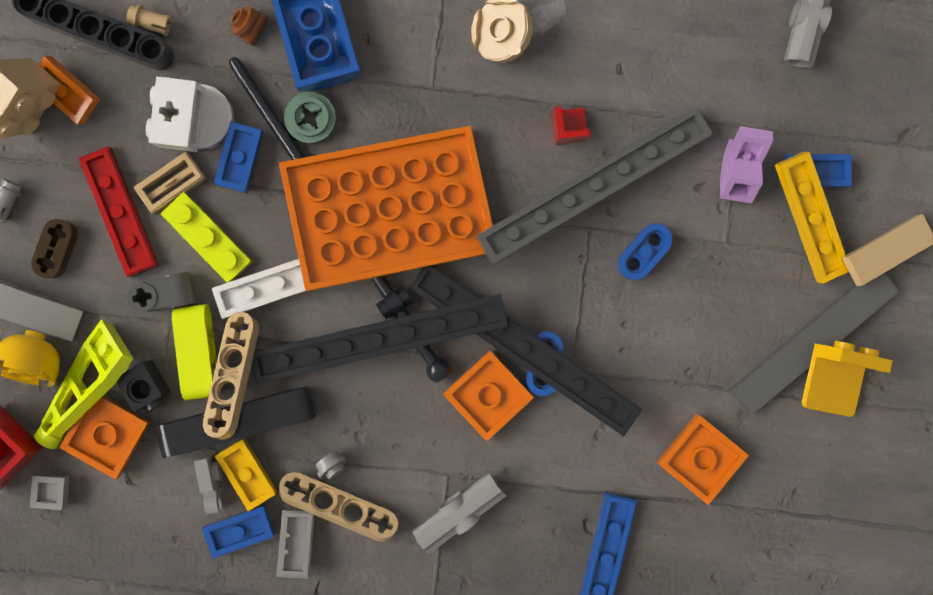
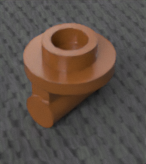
(248, 24)

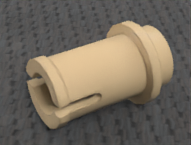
(148, 20)

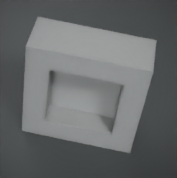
(49, 491)

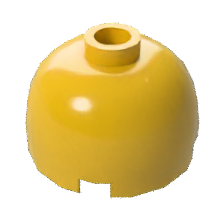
(29, 358)

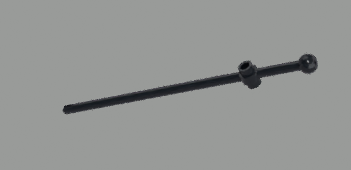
(393, 301)

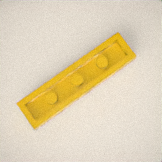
(812, 216)

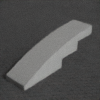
(38, 311)

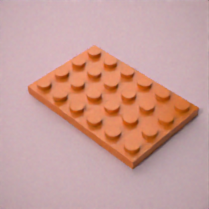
(386, 207)

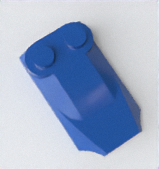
(316, 43)

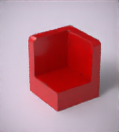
(569, 126)

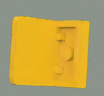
(837, 377)

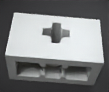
(180, 131)

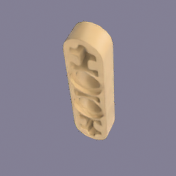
(224, 374)
(340, 502)

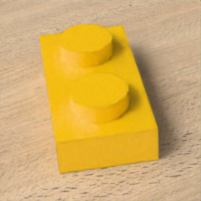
(246, 474)

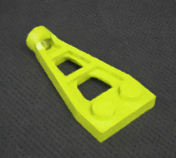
(111, 360)

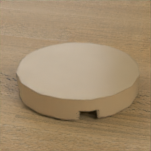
(502, 30)

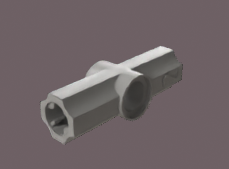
(808, 22)
(458, 513)

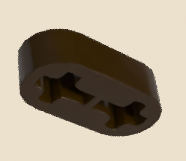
(51, 247)

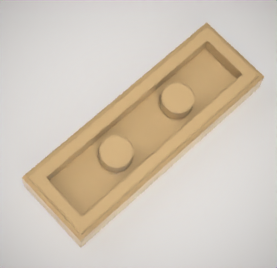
(889, 250)

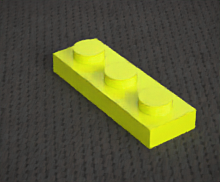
(206, 237)

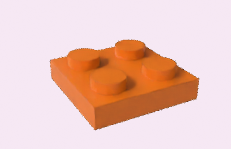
(488, 395)
(106, 436)
(702, 458)

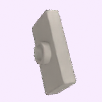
(295, 544)

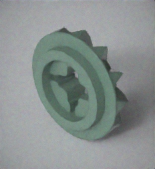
(295, 115)

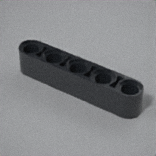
(107, 37)
(255, 418)

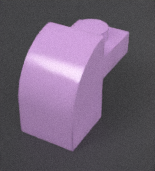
(742, 164)

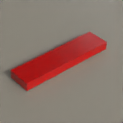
(118, 211)

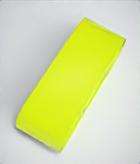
(194, 350)

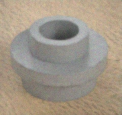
(331, 465)

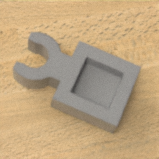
(209, 476)

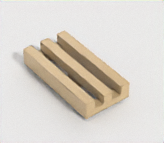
(163, 172)

